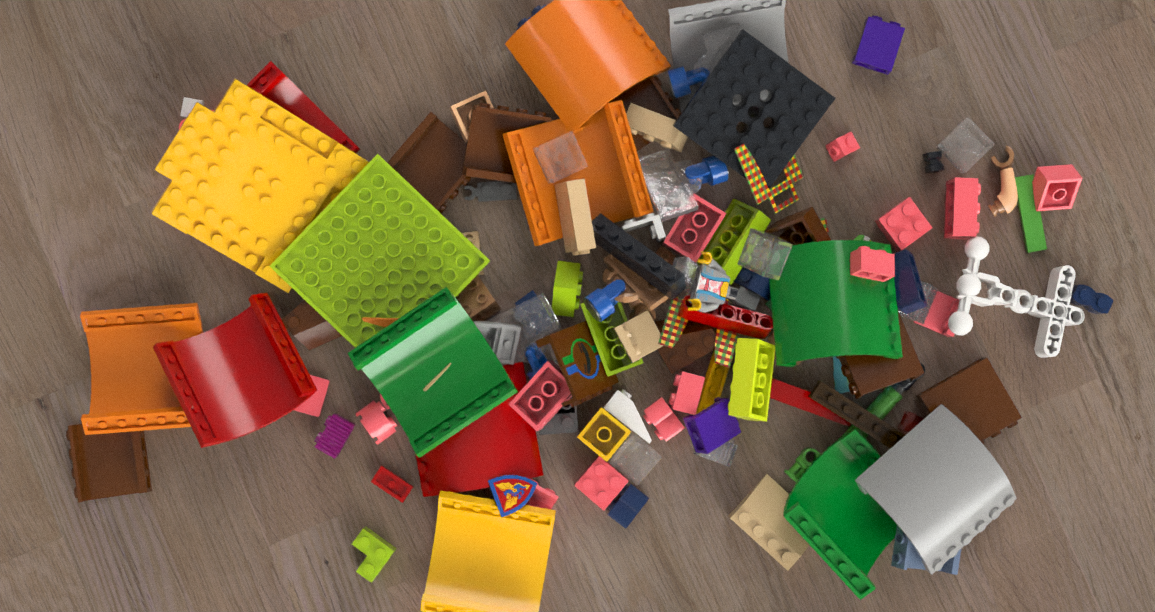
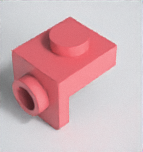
(842, 146)

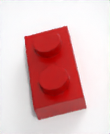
(392, 484)

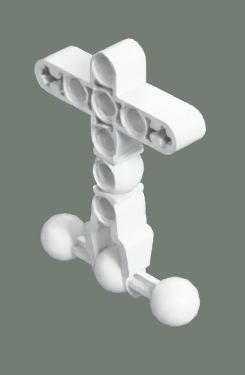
(1060, 279)

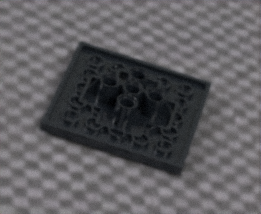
(791, 103)

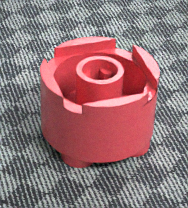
(376, 422)

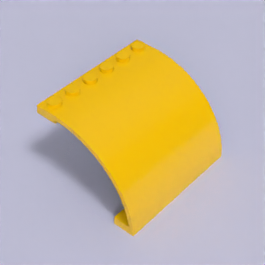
(487, 559)

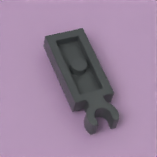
(492, 191)

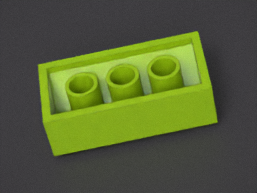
(732, 234)
(607, 342)

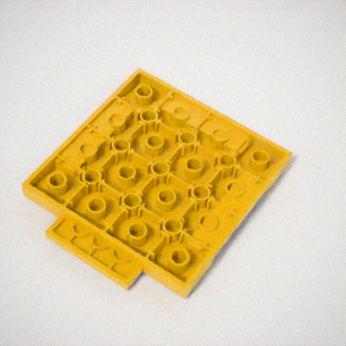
(250, 178)

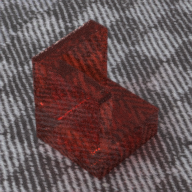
(909, 421)

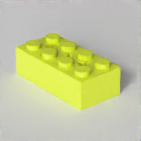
(751, 379)

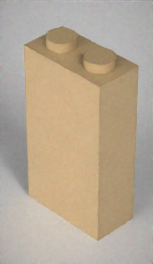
(575, 216)

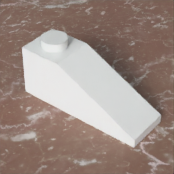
(625, 411)

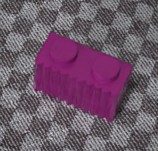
(335, 435)

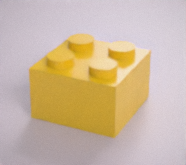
(603, 434)

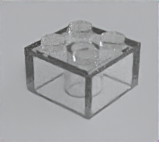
(965, 145)
(560, 157)
(764, 254)

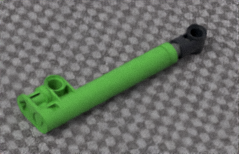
(879, 407)

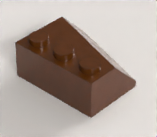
(800, 228)
(309, 326)
(693, 343)

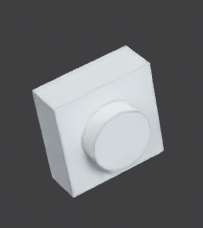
(188, 104)

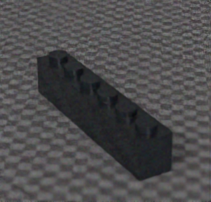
(638, 257)

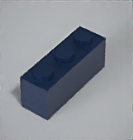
(908, 285)

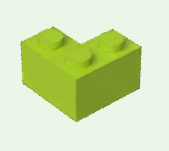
(567, 288)
(377, 552)

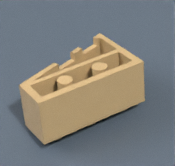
(655, 127)

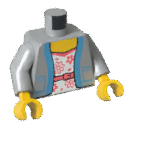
(710, 286)

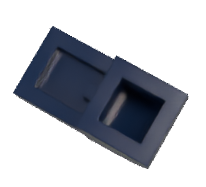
(754, 283)

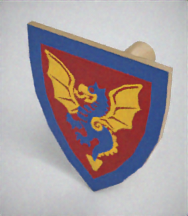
(511, 492)

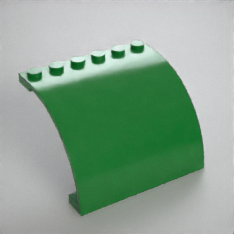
(828, 311)
(414, 351)
(837, 517)

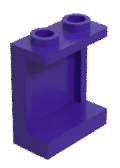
(878, 45)
(712, 426)

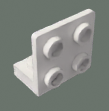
(650, 219)

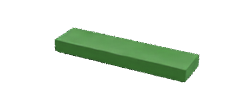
(1030, 218)

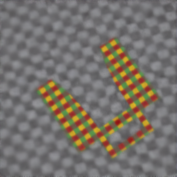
(758, 184)
(675, 324)

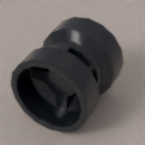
(933, 164)

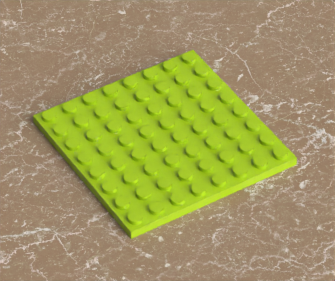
(377, 254)

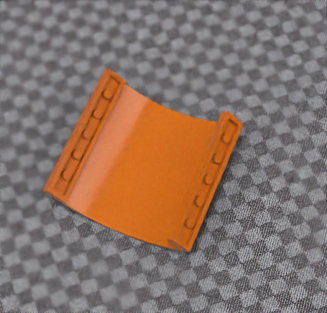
(584, 55)
(611, 179)
(126, 376)

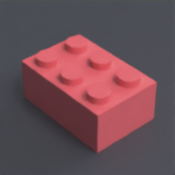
(961, 208)
(694, 230)
(542, 396)

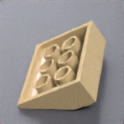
(763, 520)

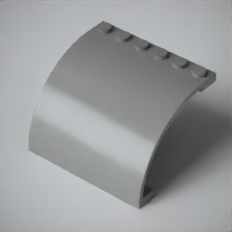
(758, 17)
(939, 487)

